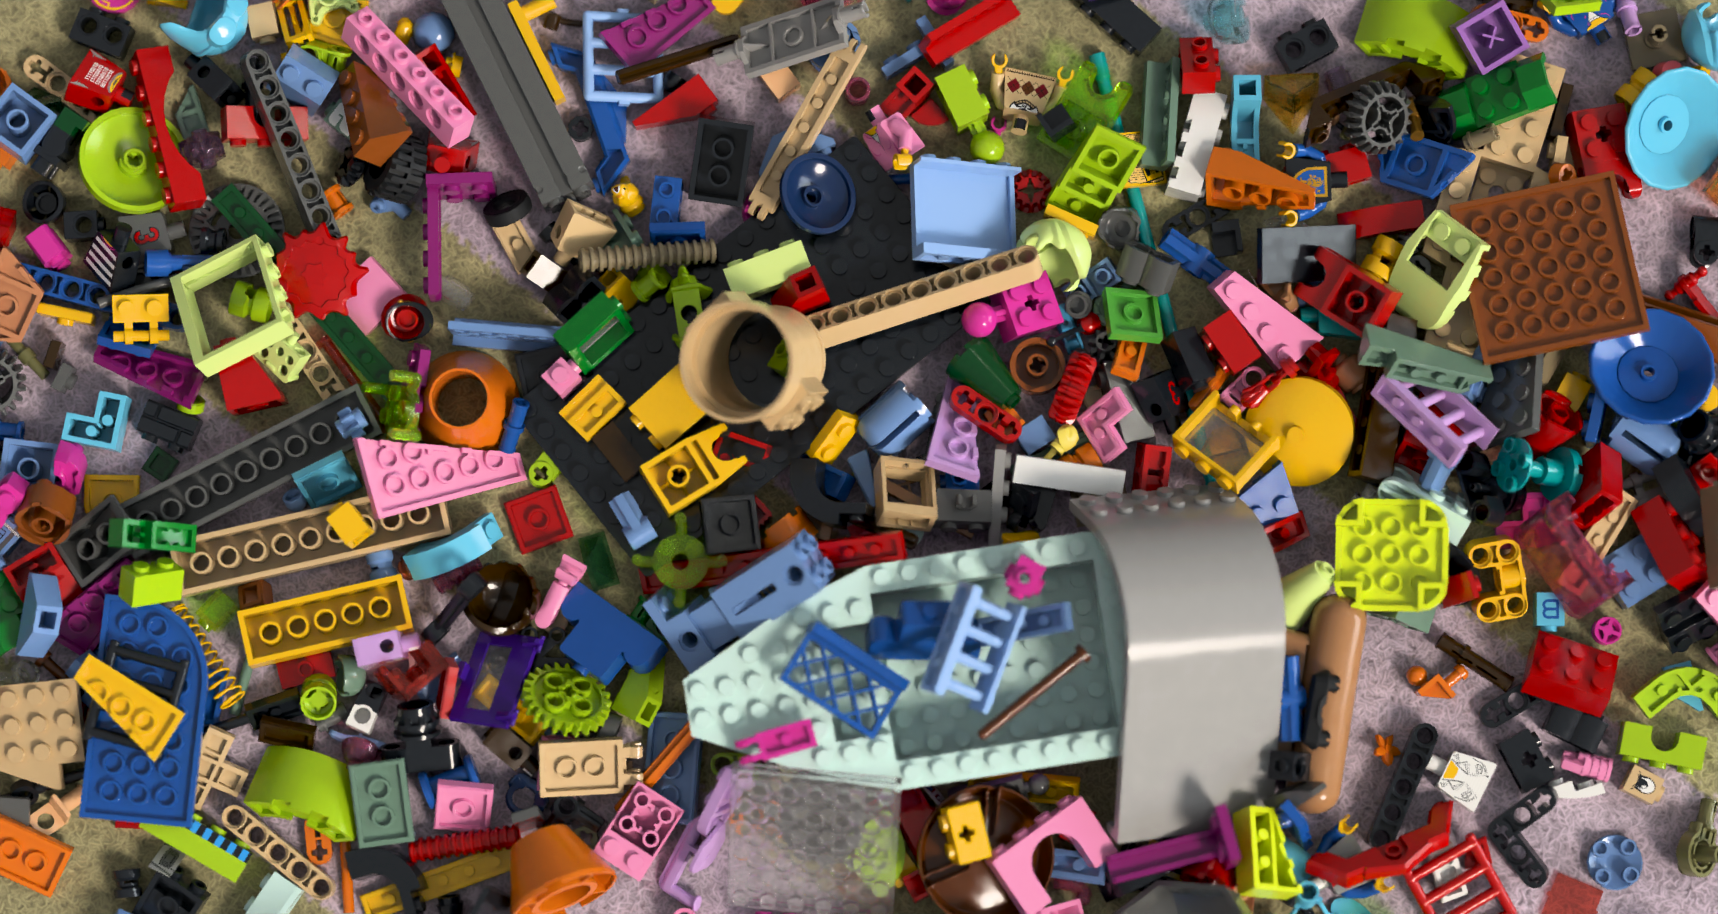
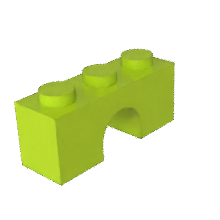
(1636, 743)

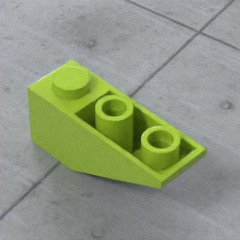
(641, 695)

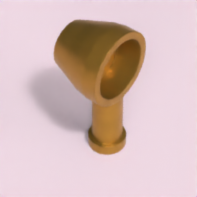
(1416, 131)

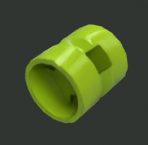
(250, 301)
(318, 696)

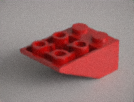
(43, 561)

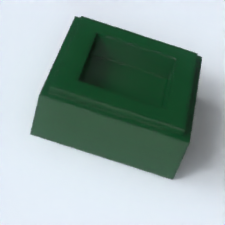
(160, 464)

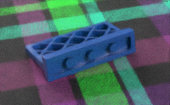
(857, 659)

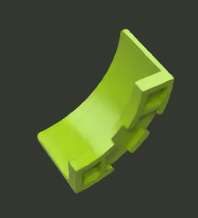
(1414, 30)
(304, 786)

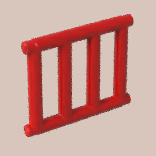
(1483, 866)

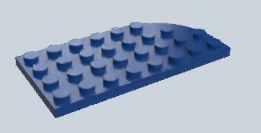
(123, 780)

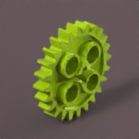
(565, 700)

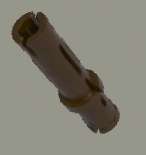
(1475, 662)

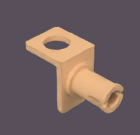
(59, 809)

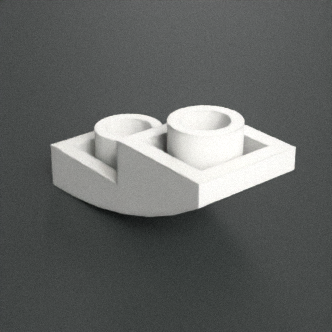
(1567, 791)

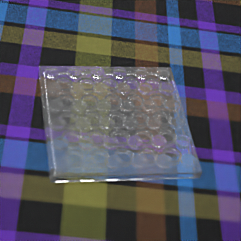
(812, 840)

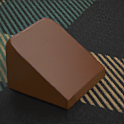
(255, 594)

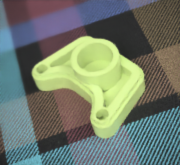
(319, 8)

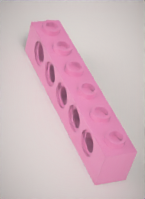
(407, 77)

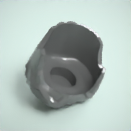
(1119, 226)

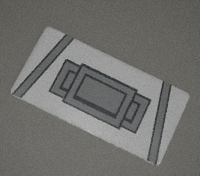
(167, 859)

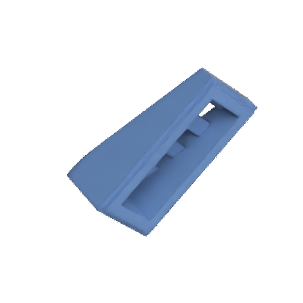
(862, 471)

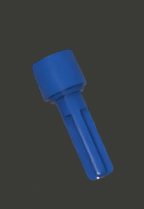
(161, 262)

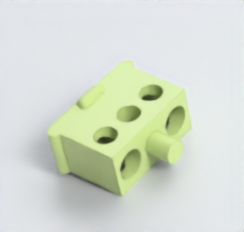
(285, 358)

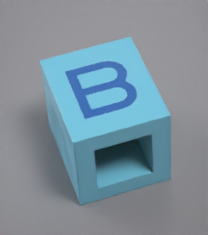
(1547, 612)

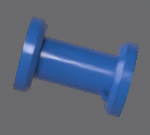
(466, 772)

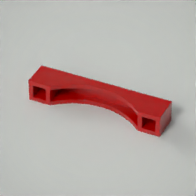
(180, 181)

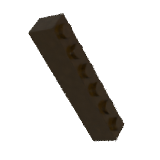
(1376, 427)

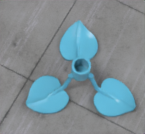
(1310, 890)

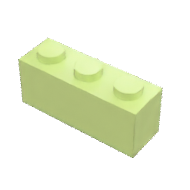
(767, 269)

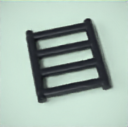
(173, 694)

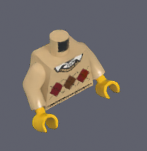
(1024, 94)

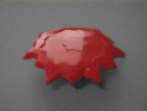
(318, 272)

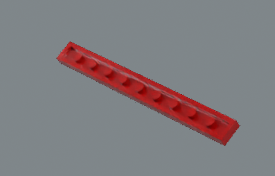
(841, 552)

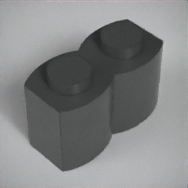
(1147, 267)

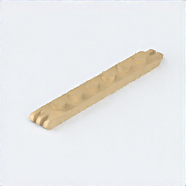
(806, 125)

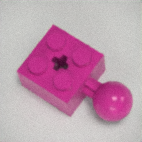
(1016, 311)

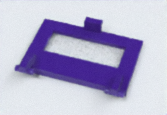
(494, 680)

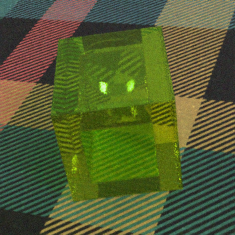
(217, 611)

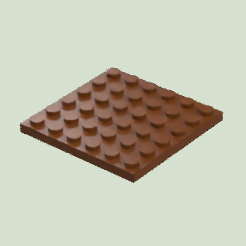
(1554, 268)

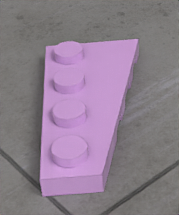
(953, 439)

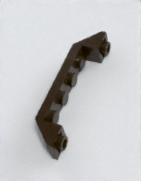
(1416, 77)

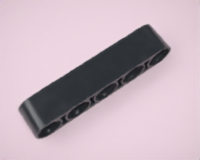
(1412, 776)

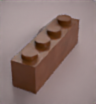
(371, 115)

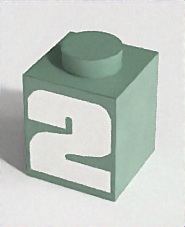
(336, 118)

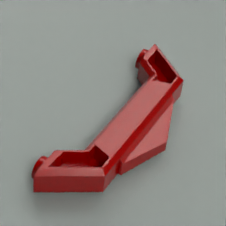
(1389, 859)

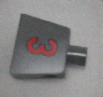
(153, 232)

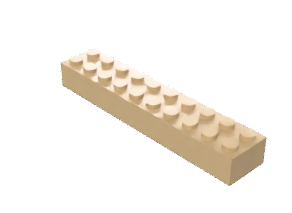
(299, 544)

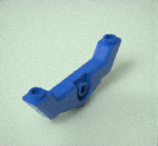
(607, 118)

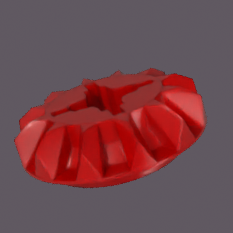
(1039, 182)

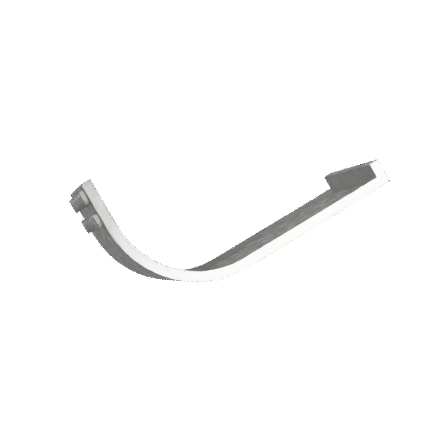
(1198, 654)

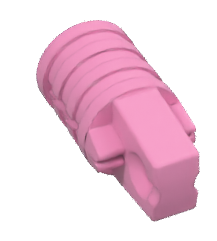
(1587, 765)

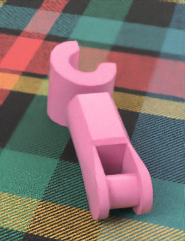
(568, 573)

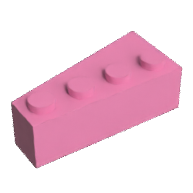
(1267, 323)

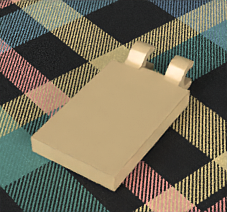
(586, 766)

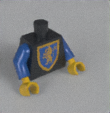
(1314, 170)

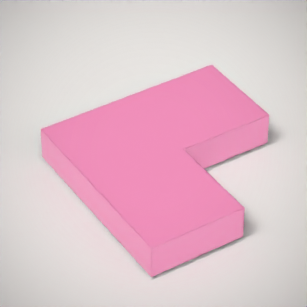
(1099, 424)

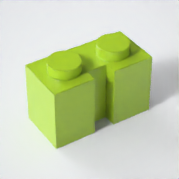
(151, 584)

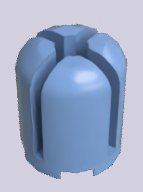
(893, 421)
(1642, 443)

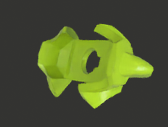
(685, 292)

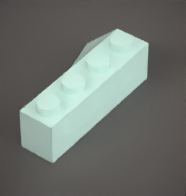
(277, 896)

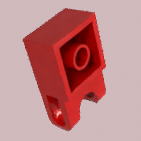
(1597, 156)
(1342, 289)

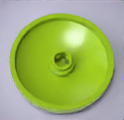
(119, 164)

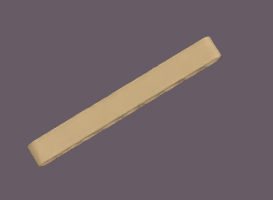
(928, 295)

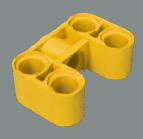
(1507, 575)

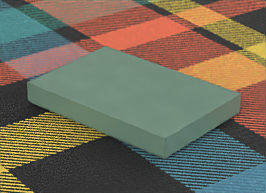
(381, 803)

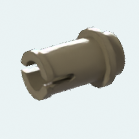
(1481, 137)

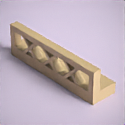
(1605, 531)

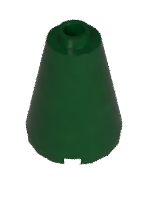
(985, 373)

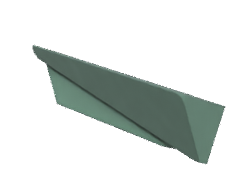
(1419, 361)

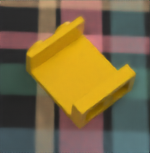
(666, 410)

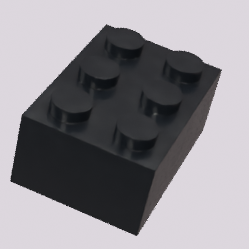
(721, 160)

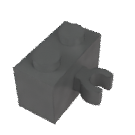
(963, 510)

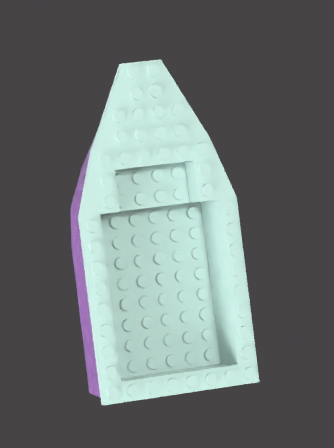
(927, 734)

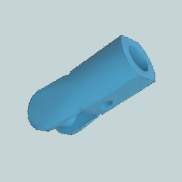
(1068, 324)

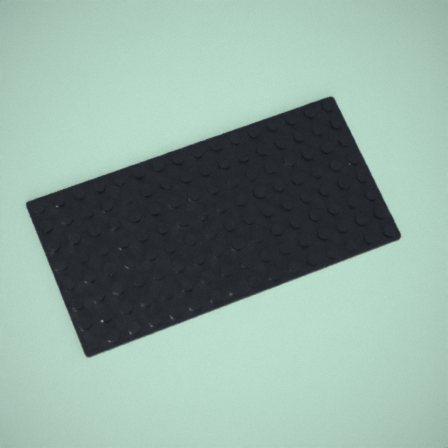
(853, 262)

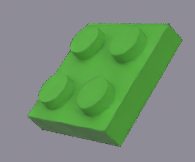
(1132, 315)

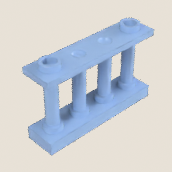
(951, 638)

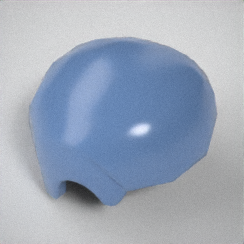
(433, 28)

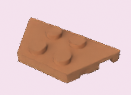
(18, 297)

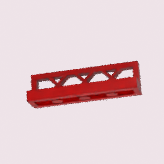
(967, 29)

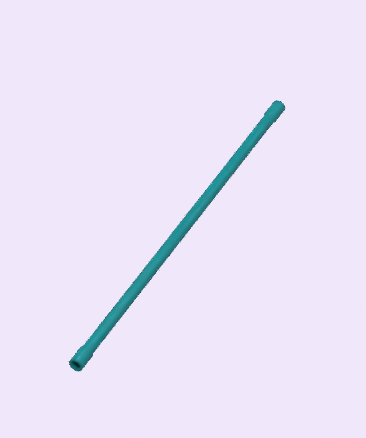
(1136, 202)

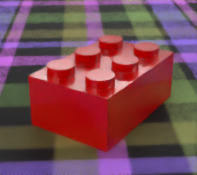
(1671, 543)
(1569, 673)

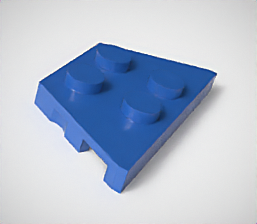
(1422, 166)

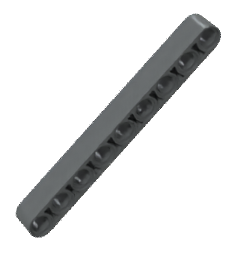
(297, 148)

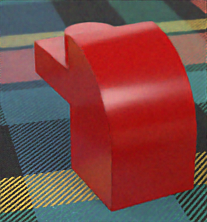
(909, 94)

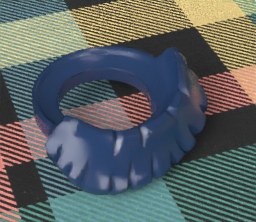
(523, 781)

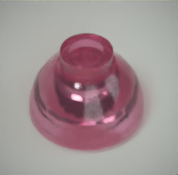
(358, 750)

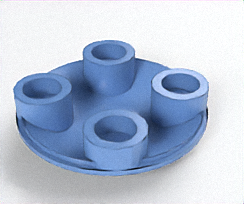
(1614, 862)

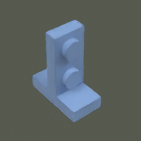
(895, 65)

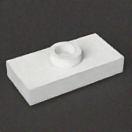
(1447, 873)

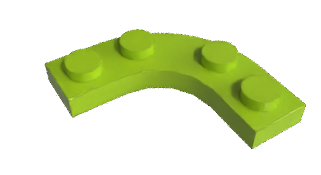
(1676, 683)

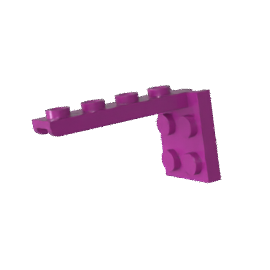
(453, 189)
(1179, 852)

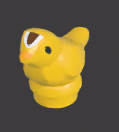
(627, 197)

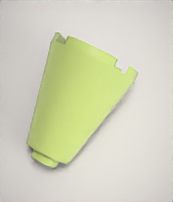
(1303, 590)

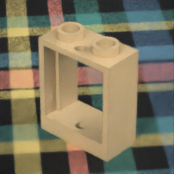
(899, 514)

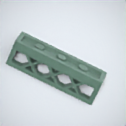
(1159, 113)

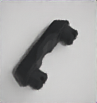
(1312, 731)

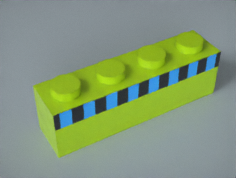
(206, 846)

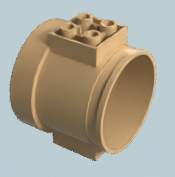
(707, 371)

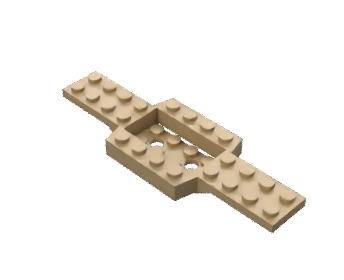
(1501, 164)

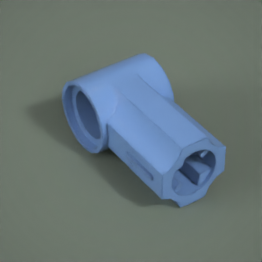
(1435, 473)
(635, 525)

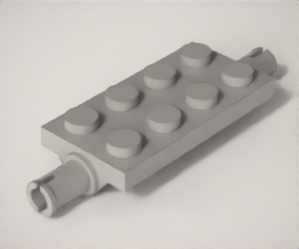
(792, 37)

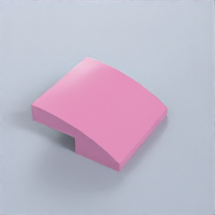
(372, 295)

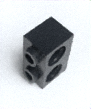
(100, 38)
(1309, 51)

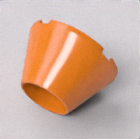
(488, 429)
(555, 871)

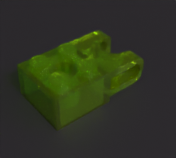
(1087, 109)

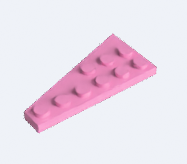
(420, 475)

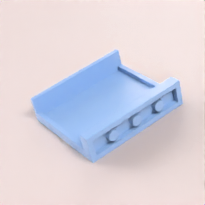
(961, 209)

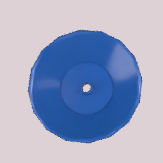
(1673, 355)

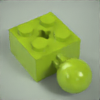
(969, 112)

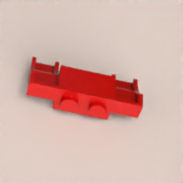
(913, 815)

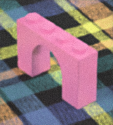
(1013, 861)

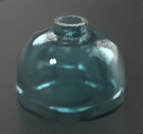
(1227, 21)

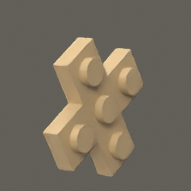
(215, 770)

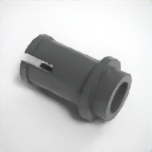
(338, 716)

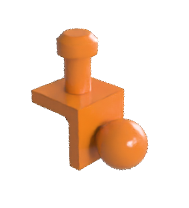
(1436, 685)

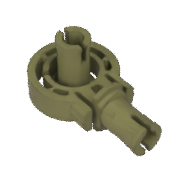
(1699, 843)

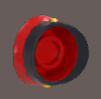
(406, 318)

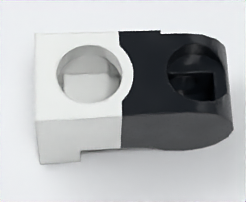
(367, 708)

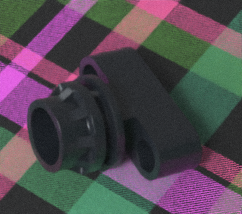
(1699, 434)
(1482, 494)
(417, 726)

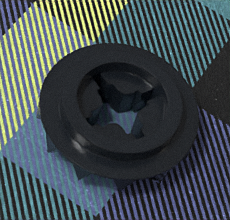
(349, 168)

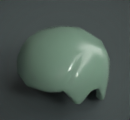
(349, 676)

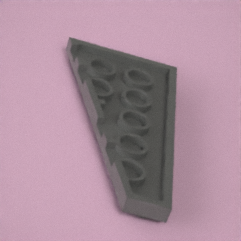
(1513, 399)

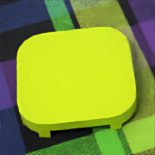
(1392, 554)

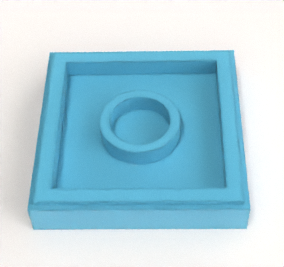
(327, 480)

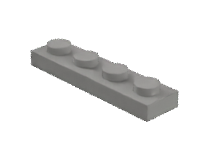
(999, 489)

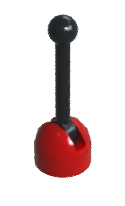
(1086, 326)

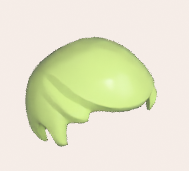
(1061, 250)

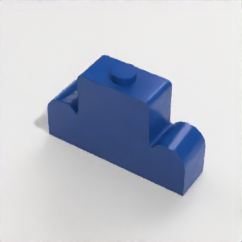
(913, 632)
(606, 638)

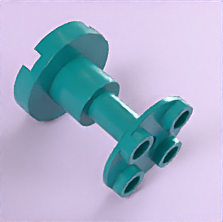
(1554, 472)

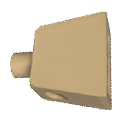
(579, 228)

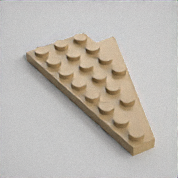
(41, 730)

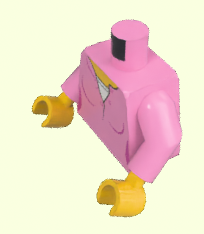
(891, 140)

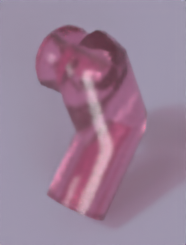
(1080, 889)

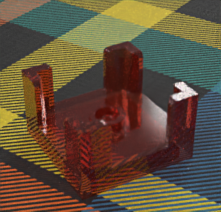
(406, 685)

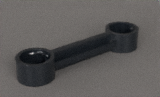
(466, 593)

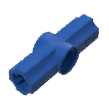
(1193, 257)
(1292, 702)

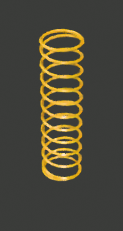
(225, 704)

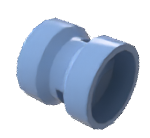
(381, 564)

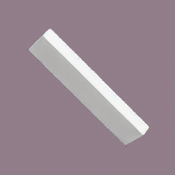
(1067, 475)

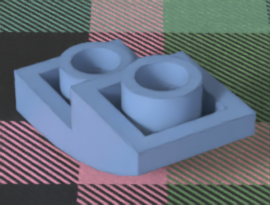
(1098, 278)

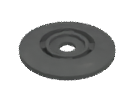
(204, 217)

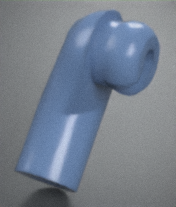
(381, 205)

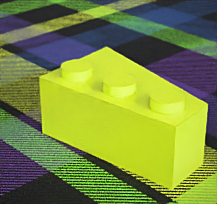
(1264, 864)

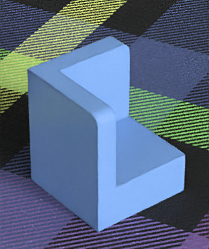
(1035, 435)

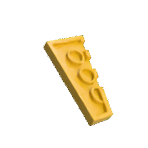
(138, 711)

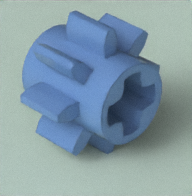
(351, 423)

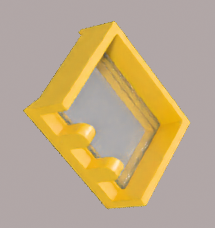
(1224, 443)

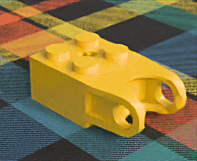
(698, 464)

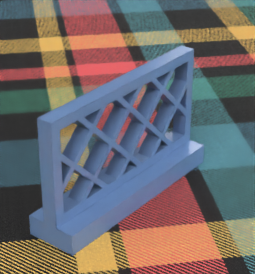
(501, 335)

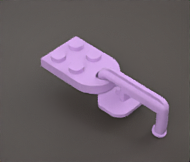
(710, 825)

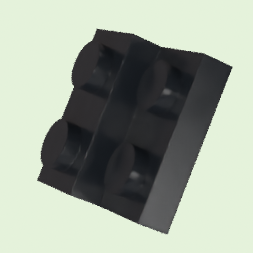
(1683, 621)
(173, 895)

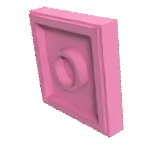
(463, 805)

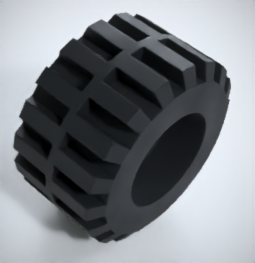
(400, 175)

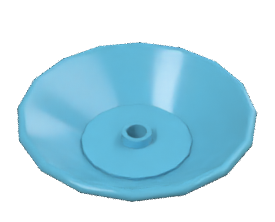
(1673, 128)

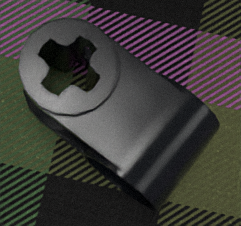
(1703, 237)

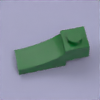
(152, 535)

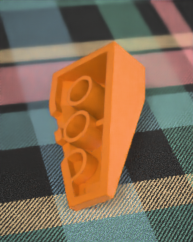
(1241, 181)

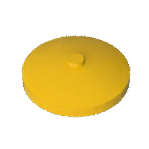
(1312, 428)

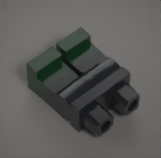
(60, 144)

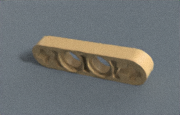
(37, 77)
(315, 361)

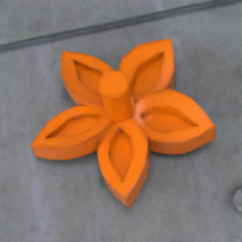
(1386, 749)

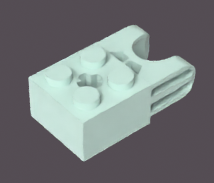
(1406, 485)

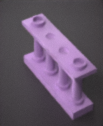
(1427, 426)

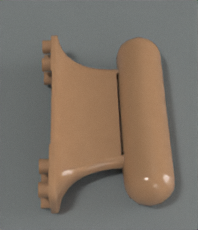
(1336, 646)

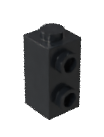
(1188, 359)

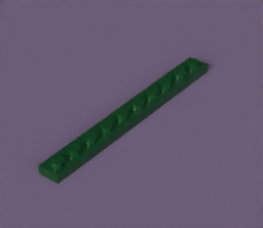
(338, 327)

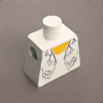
(1462, 777)

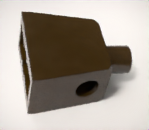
(502, 740)

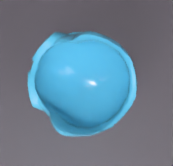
(212, 28)

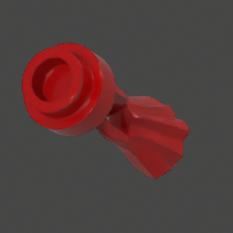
(1254, 395)

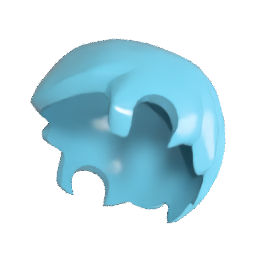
(1701, 37)

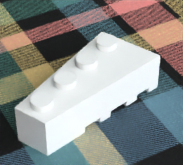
(1196, 145)

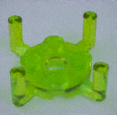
(399, 411)
(663, 561)

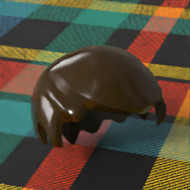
(506, 602)

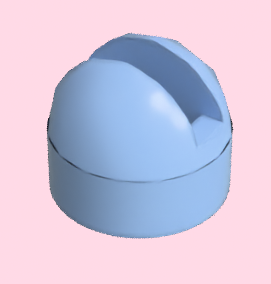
(294, 500)

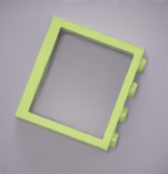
(213, 269)

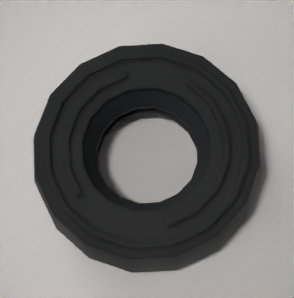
(507, 208)

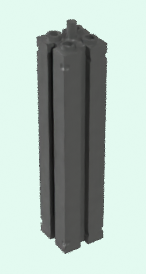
(521, 101)

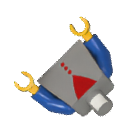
(1342, 843)

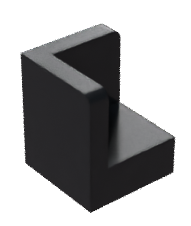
(1057, 122)
(1226, 238)

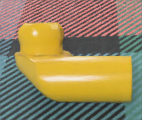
(404, 29)

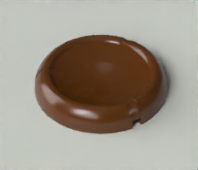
(973, 886)

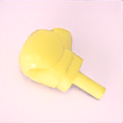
(1065, 440)

